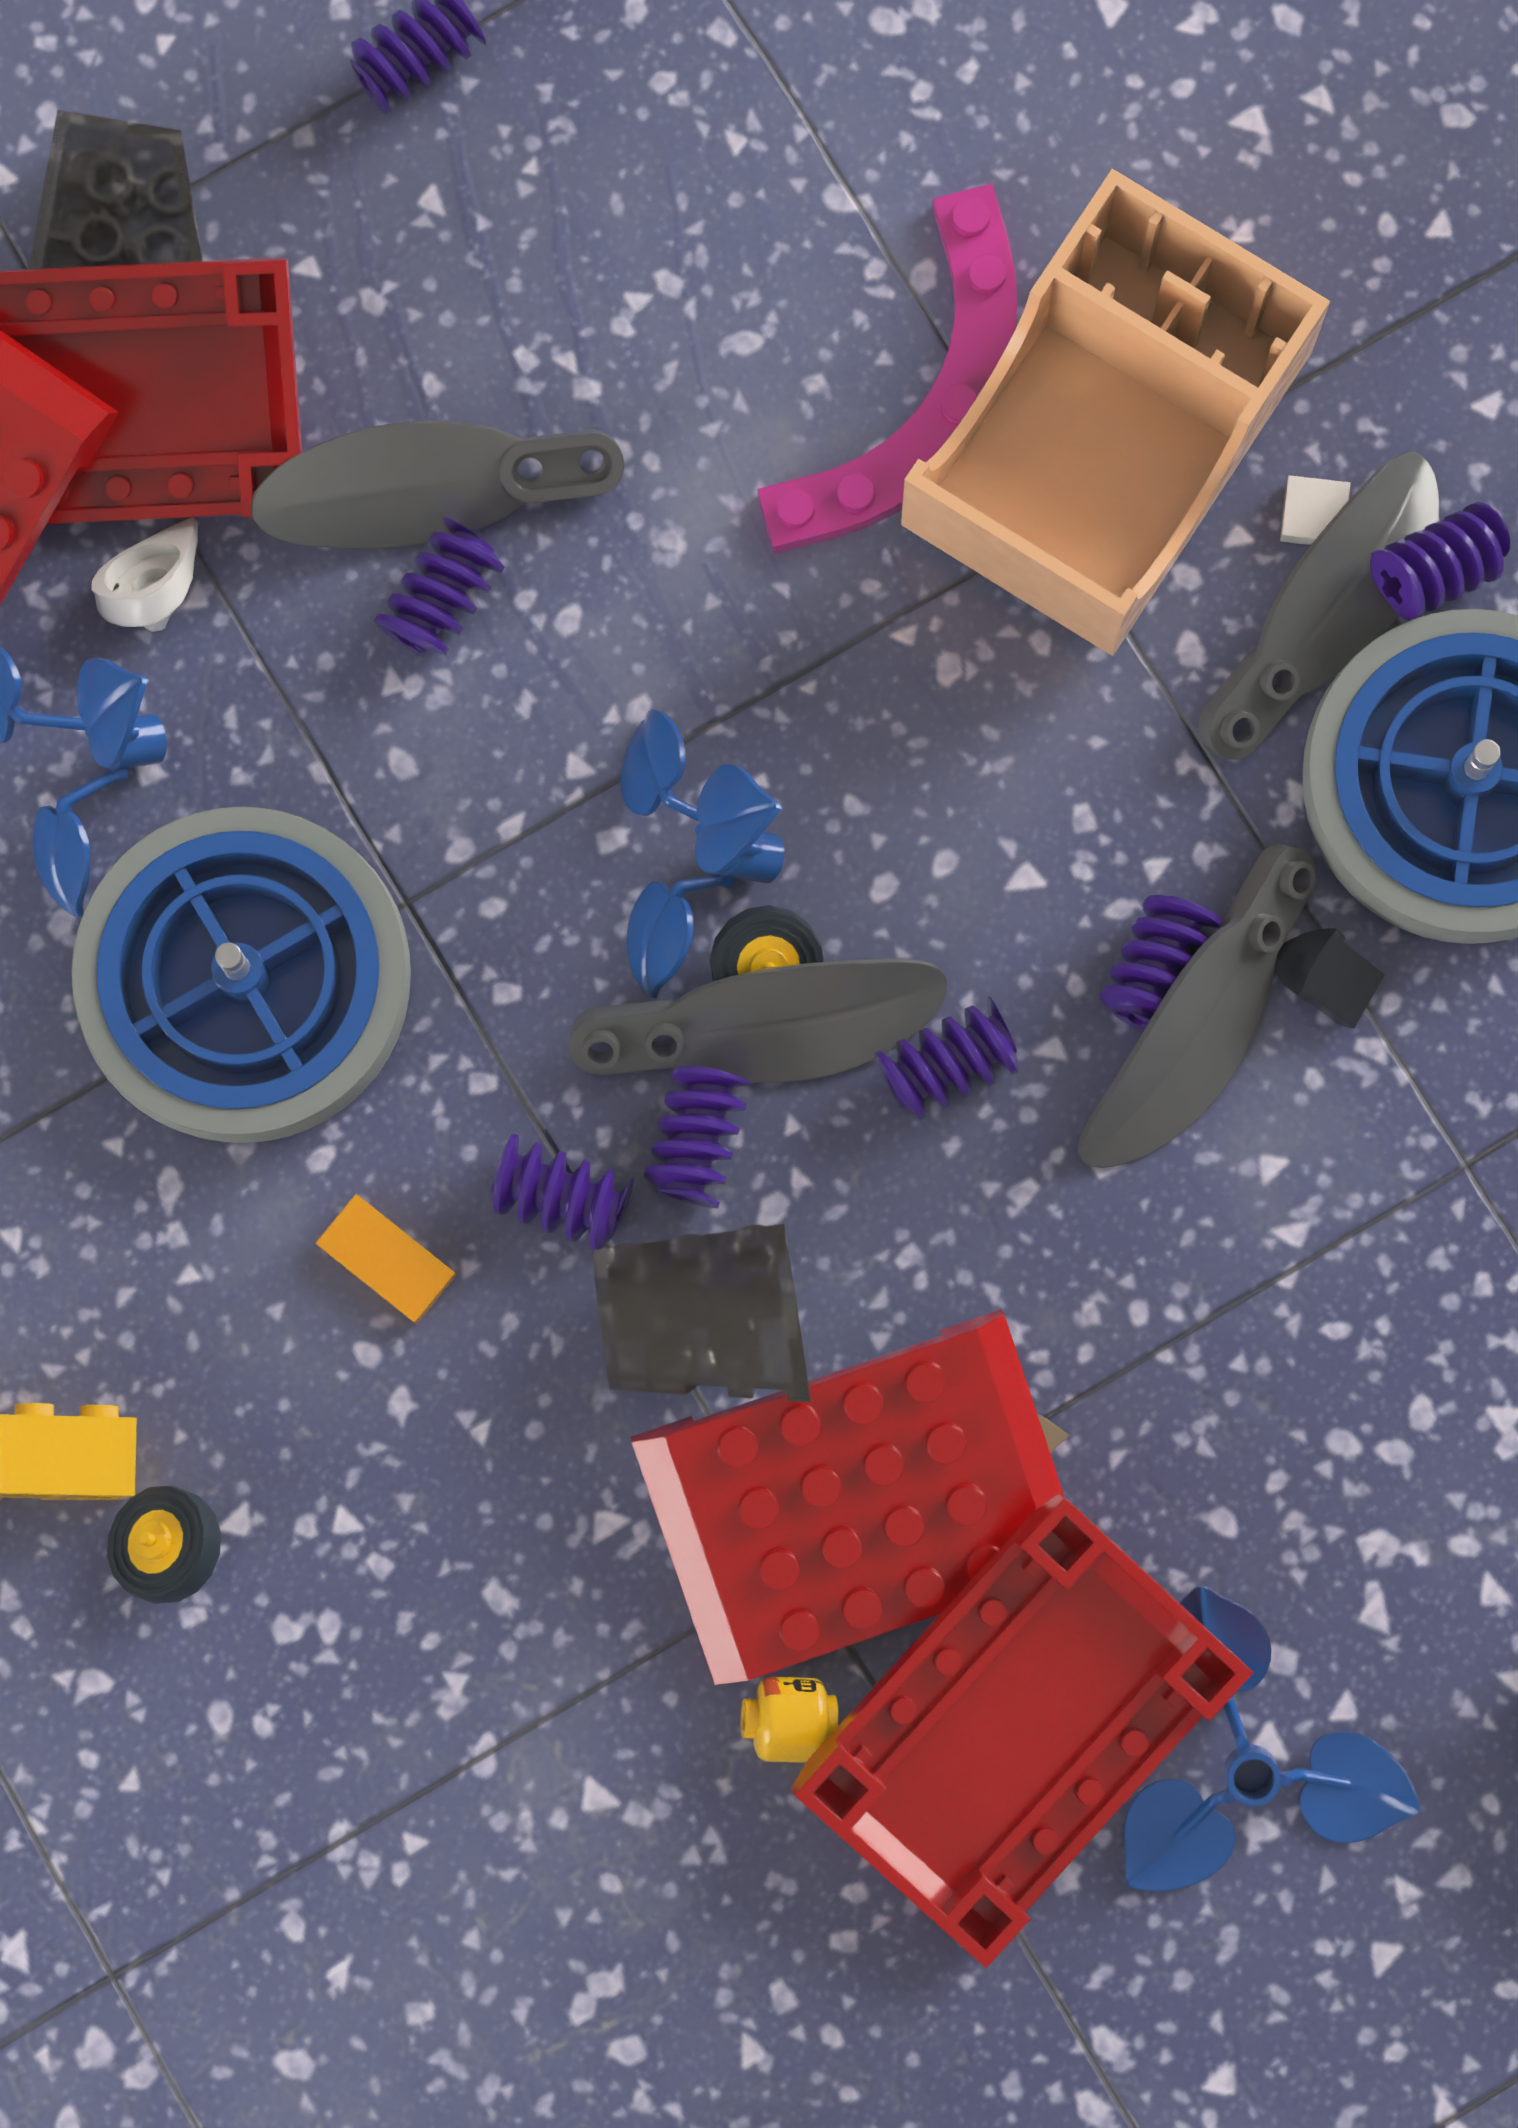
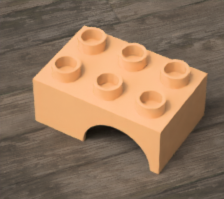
(1115, 412)

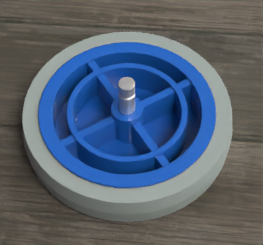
(1420, 776)
(241, 974)

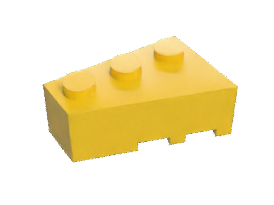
(67, 1455)

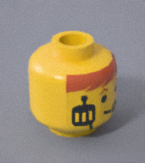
(788, 1718)

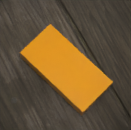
(386, 1259)

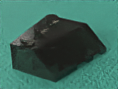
(114, 196)
(702, 1314)

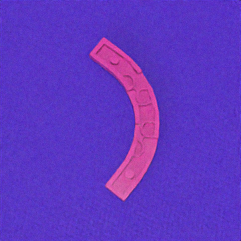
(984, 323)

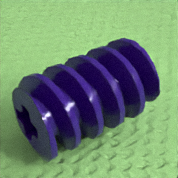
(413, 47)
(1442, 560)
(440, 590)
(1155, 957)
(949, 1059)
(695, 1134)
(558, 1194)

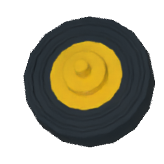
(763, 940)
(164, 1544)

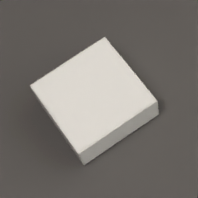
(1310, 507)

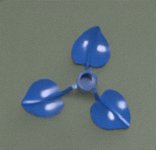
(117, 740)
(728, 844)
(1346, 1798)

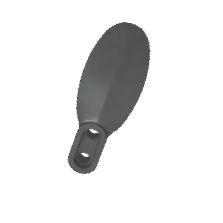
(402, 478)
(1323, 609)
(1203, 1019)
(769, 1021)

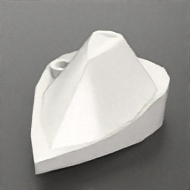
(148, 579)

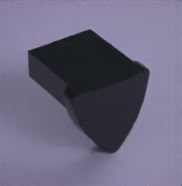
(1328, 974)

